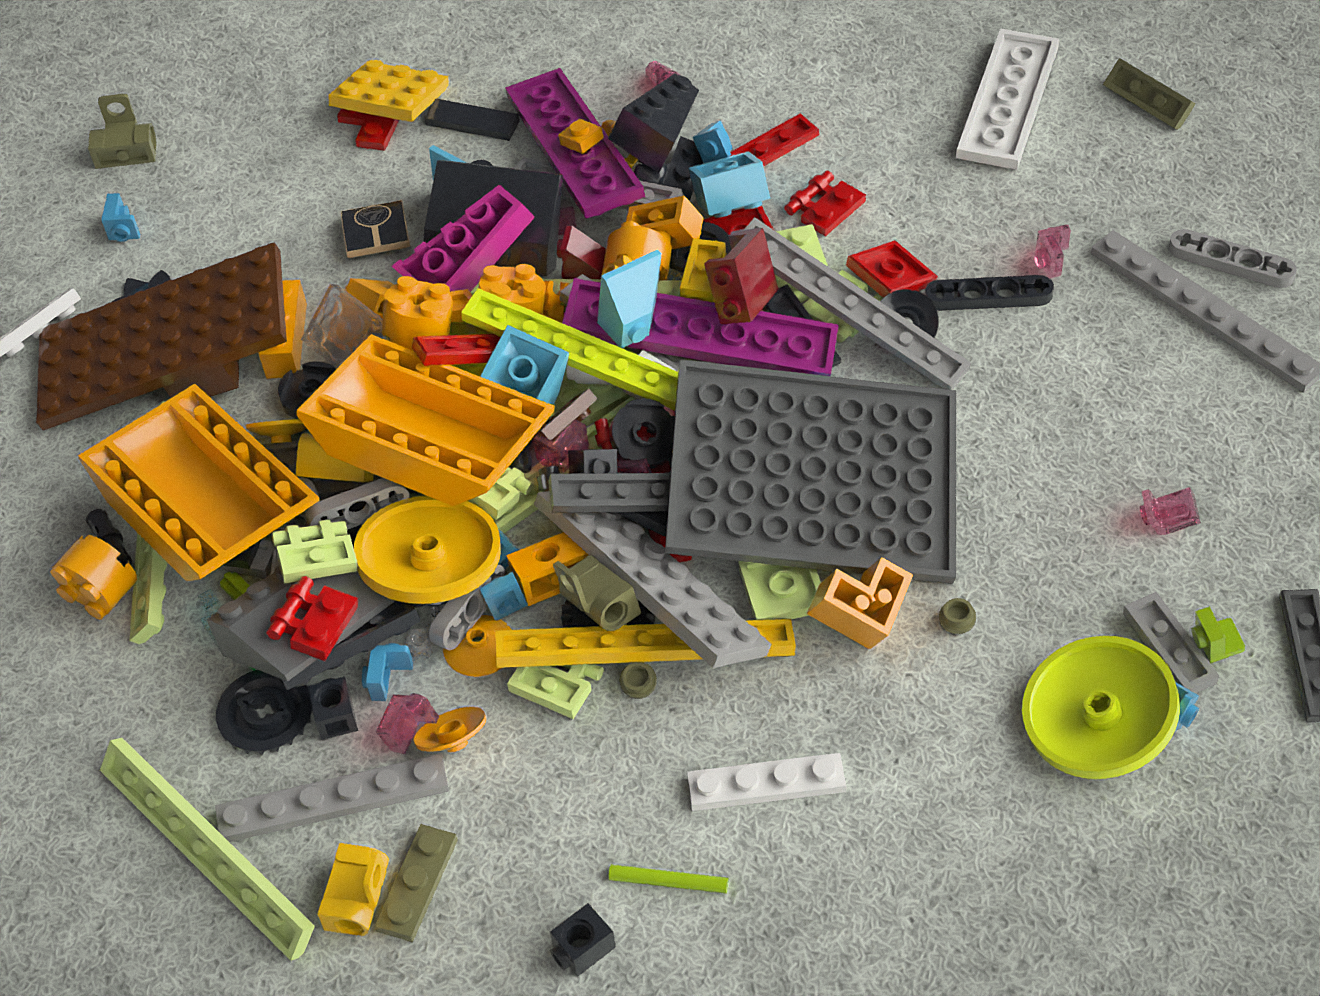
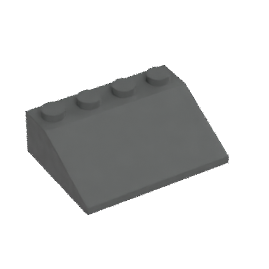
(243, 623)

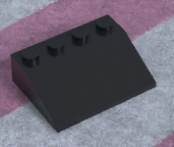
(462, 184)

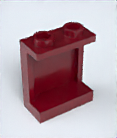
(743, 278)

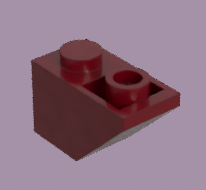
(580, 255)

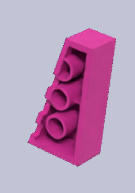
(470, 243)

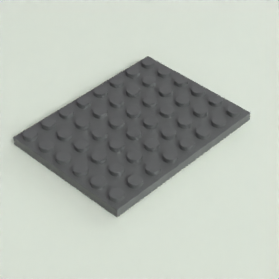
(812, 471)

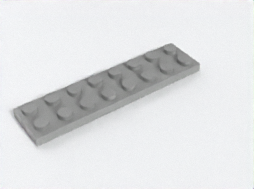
(662, 585)

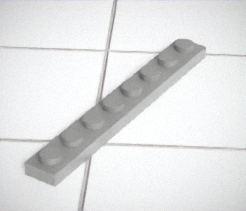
(863, 311)
(1208, 311)

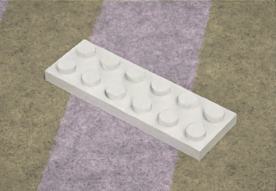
(1007, 99)

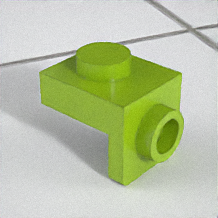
(1217, 638)

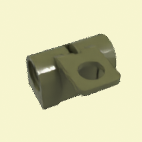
(122, 139)
(598, 593)

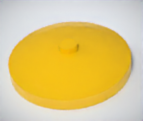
(427, 550)

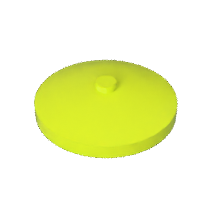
(1101, 707)

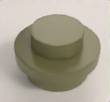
(957, 616)
(638, 680)

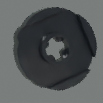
(294, 385)
(629, 421)

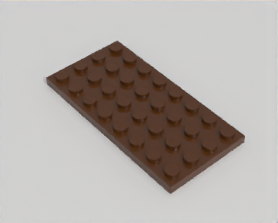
(160, 336)

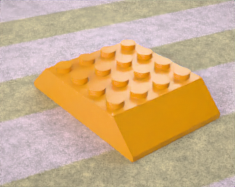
(421, 423)
(195, 483)

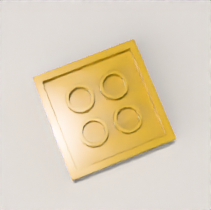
(389, 90)

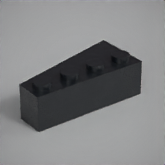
(654, 120)

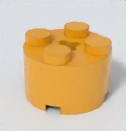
(636, 242)
(516, 285)
(416, 310)
(93, 576)

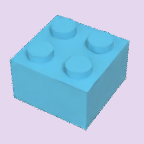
(729, 184)

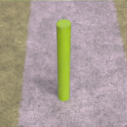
(668, 878)

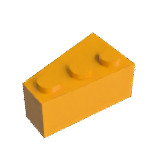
(287, 356)

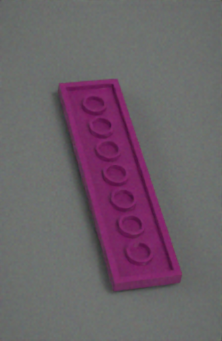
(594, 179)
(693, 331)

